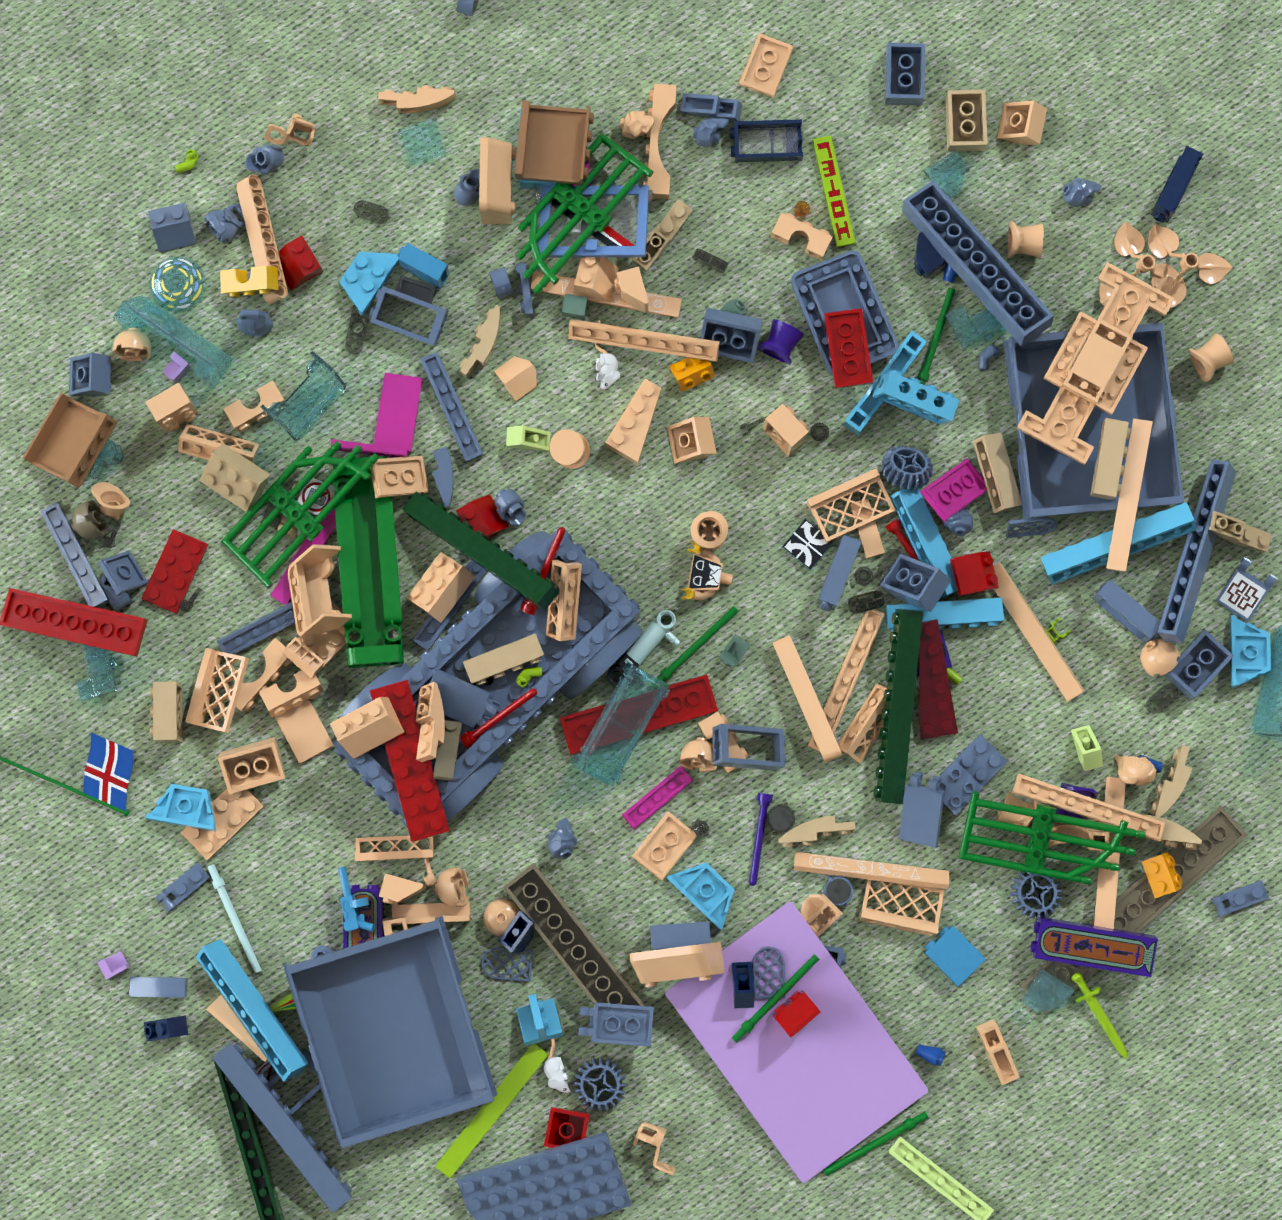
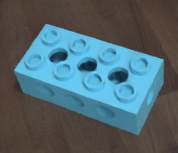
(916, 397)

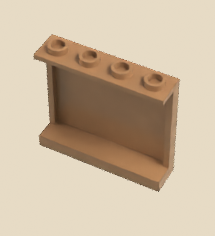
(553, 144)
(70, 440)

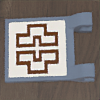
(1244, 592)

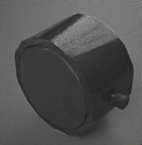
(780, 818)

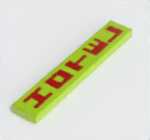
(833, 191)

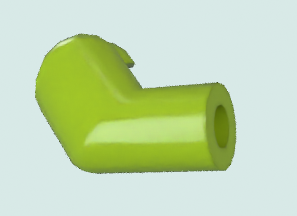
(190, 162)
(526, 675)
(954, 677)

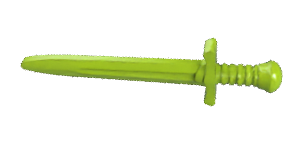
(1089, 997)

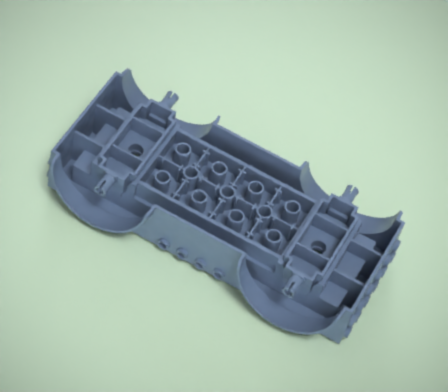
(603, 635)

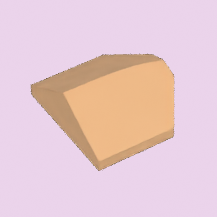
(517, 376)
(819, 912)

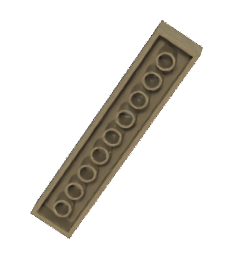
(569, 939)

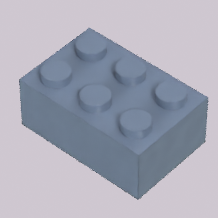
(905, 74)
(735, 332)
(915, 582)
(1199, 664)
(679, 935)

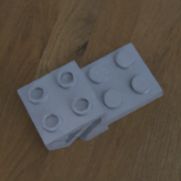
(969, 773)

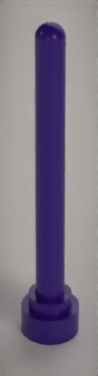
(764, 802)

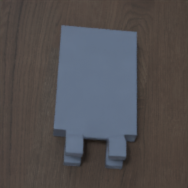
(463, 700)
(922, 811)
(619, 1024)

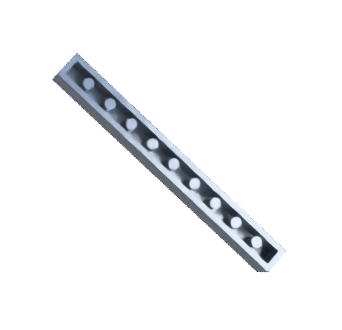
(1196, 553)
(282, 1126)

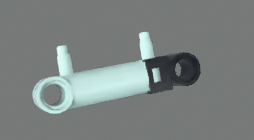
(645, 644)

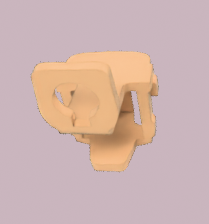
(295, 123)
(654, 1138)

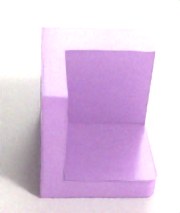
(176, 368)
(113, 965)

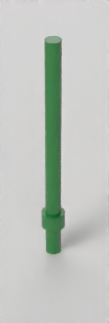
(923, 375)
(666, 673)
(748, 1025)
(909, 1124)

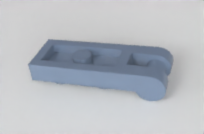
(523, 288)
(183, 887)
(1240, 898)

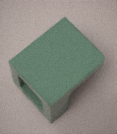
(574, 306)

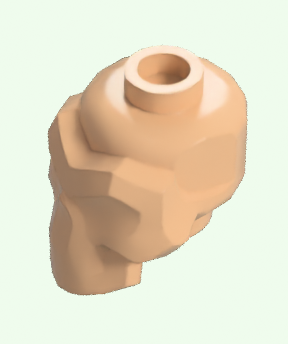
(636, 124)

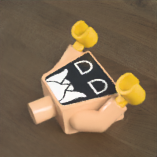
(705, 574)

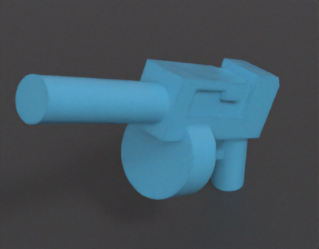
(350, 906)

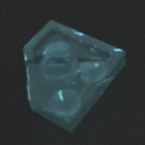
(948, 174)
(1046, 993)

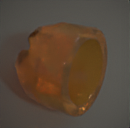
(804, 207)

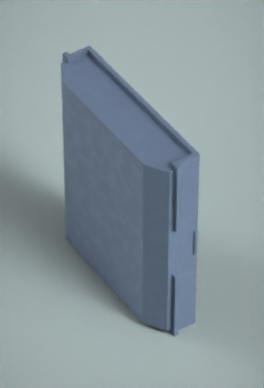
(1061, 485)
(391, 1033)

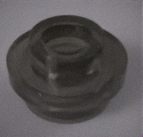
(823, 427)
(859, 580)
(700, 828)

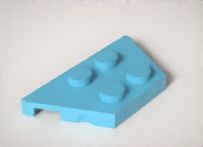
(366, 276)
(1250, 652)
(185, 807)
(706, 891)

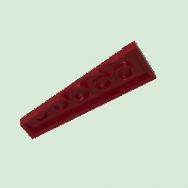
(936, 702)

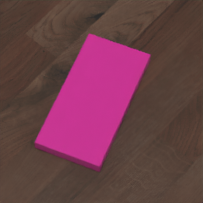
(398, 411)
(955, 489)

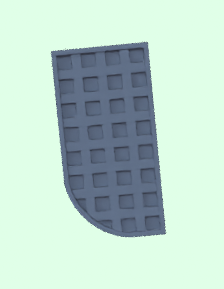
(554, 1184)

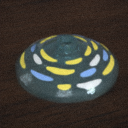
(186, 292)

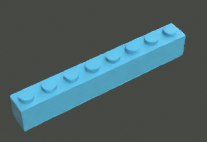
(1095, 551)
(252, 1010)

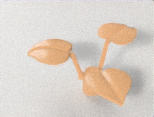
(1131, 242)
(1210, 266)

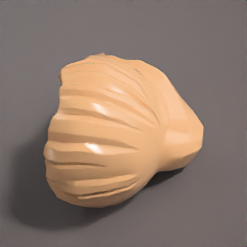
(1135, 770)

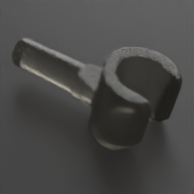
(752, 425)
(109, 542)
(187, 605)

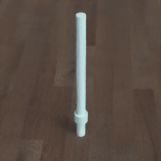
(218, 884)

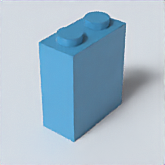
(423, 265)
(954, 955)

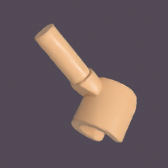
(430, 878)

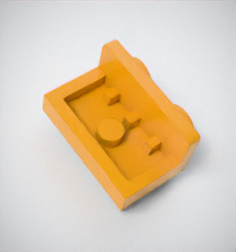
(691, 372)
(1162, 874)

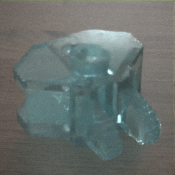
(109, 455)

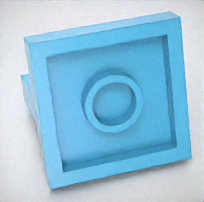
(539, 1021)

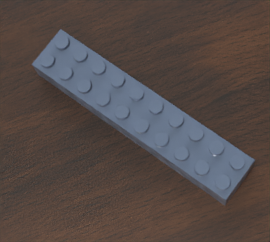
(977, 263)

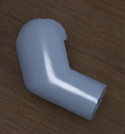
(986, 354)

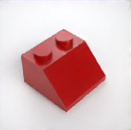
(298, 263)
(483, 516)
(974, 573)
(796, 1013)
(565, 1127)

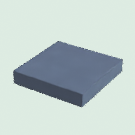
(123, 572)

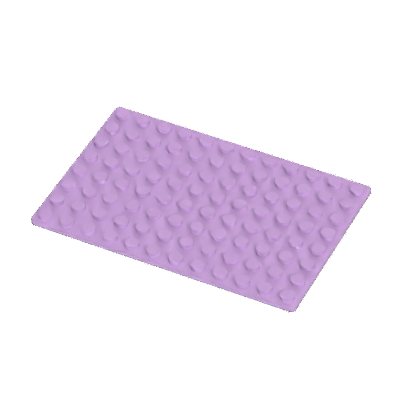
(827, 1081)

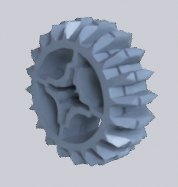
(907, 467)
(1039, 901)
(615, 1090)

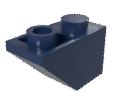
(165, 1028)

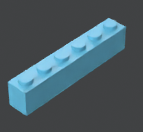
(923, 533)
(957, 613)

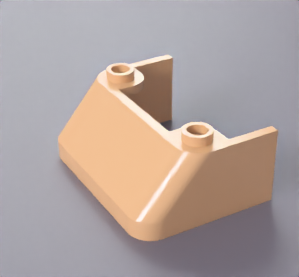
(495, 181)
(311, 591)
(678, 963)

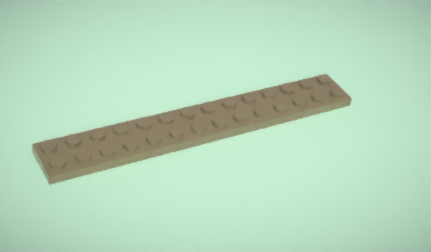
(1137, 904)

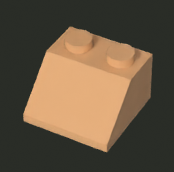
(1022, 122)
(595, 278)
(631, 288)
(691, 439)

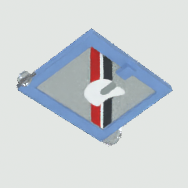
(621, 238)

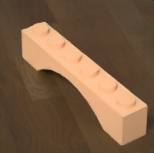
(663, 104)

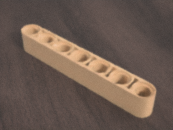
(260, 232)
(807, 699)

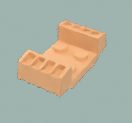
(317, 650)

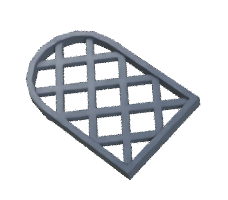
(1030, 522)
(503, 963)
(769, 995)

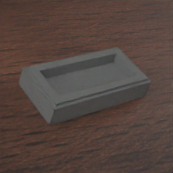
(416, 289)

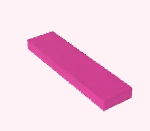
(371, 449)
(657, 797)

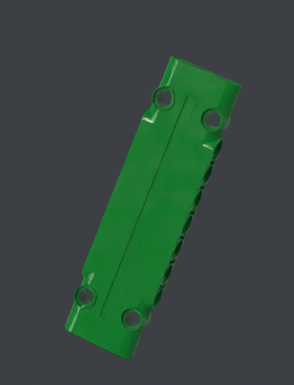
(368, 573)

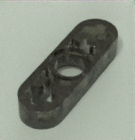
(350, 340)

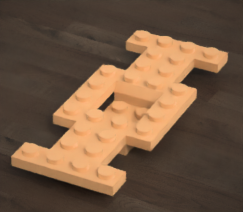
(1100, 368)

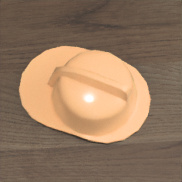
(111, 499)

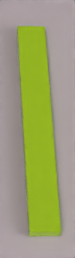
(491, 1111)

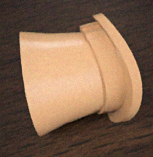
(1025, 240)
(1210, 357)
(569, 449)
(709, 530)
(1016, 819)

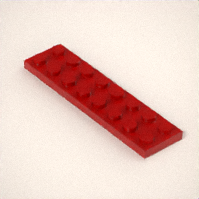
(73, 622)
(684, 702)
(413, 778)

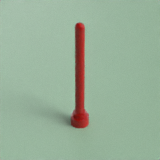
(895, 528)
(527, 606)
(471, 737)

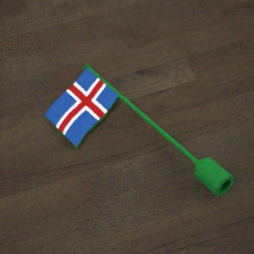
(105, 774)

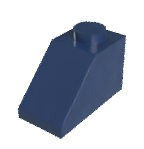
(926, 258)
(518, 933)
(743, 985)

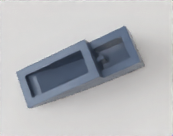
(711, 107)
(444, 475)
(158, 987)

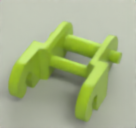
(1059, 635)

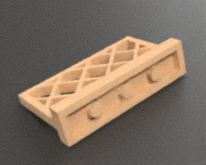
(844, 490)
(206, 687)
(902, 922)

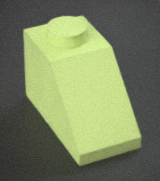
(528, 438)
(1087, 748)

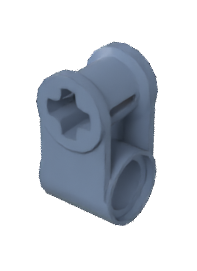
(116, 601)

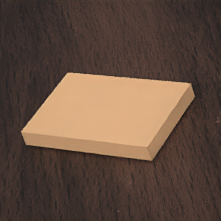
(766, 65)
(399, 477)
(304, 731)
(664, 845)

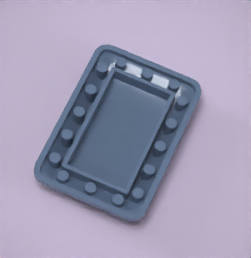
(840, 286)

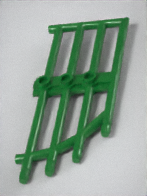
(581, 207)
(293, 510)
(1039, 840)

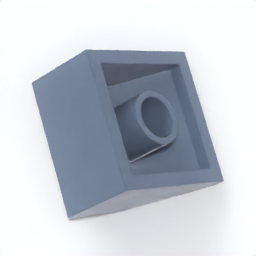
(172, 227)
(90, 375)

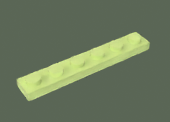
(940, 1180)

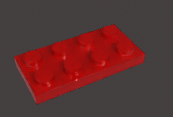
(848, 348)
(174, 571)

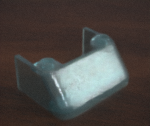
(309, 400)

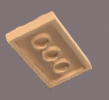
(230, 816)

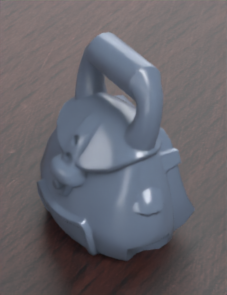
(225, 223)
(254, 322)

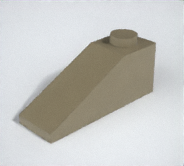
(448, 752)

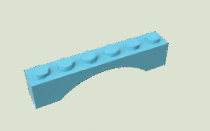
(899, 362)

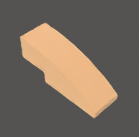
(997, 1052)

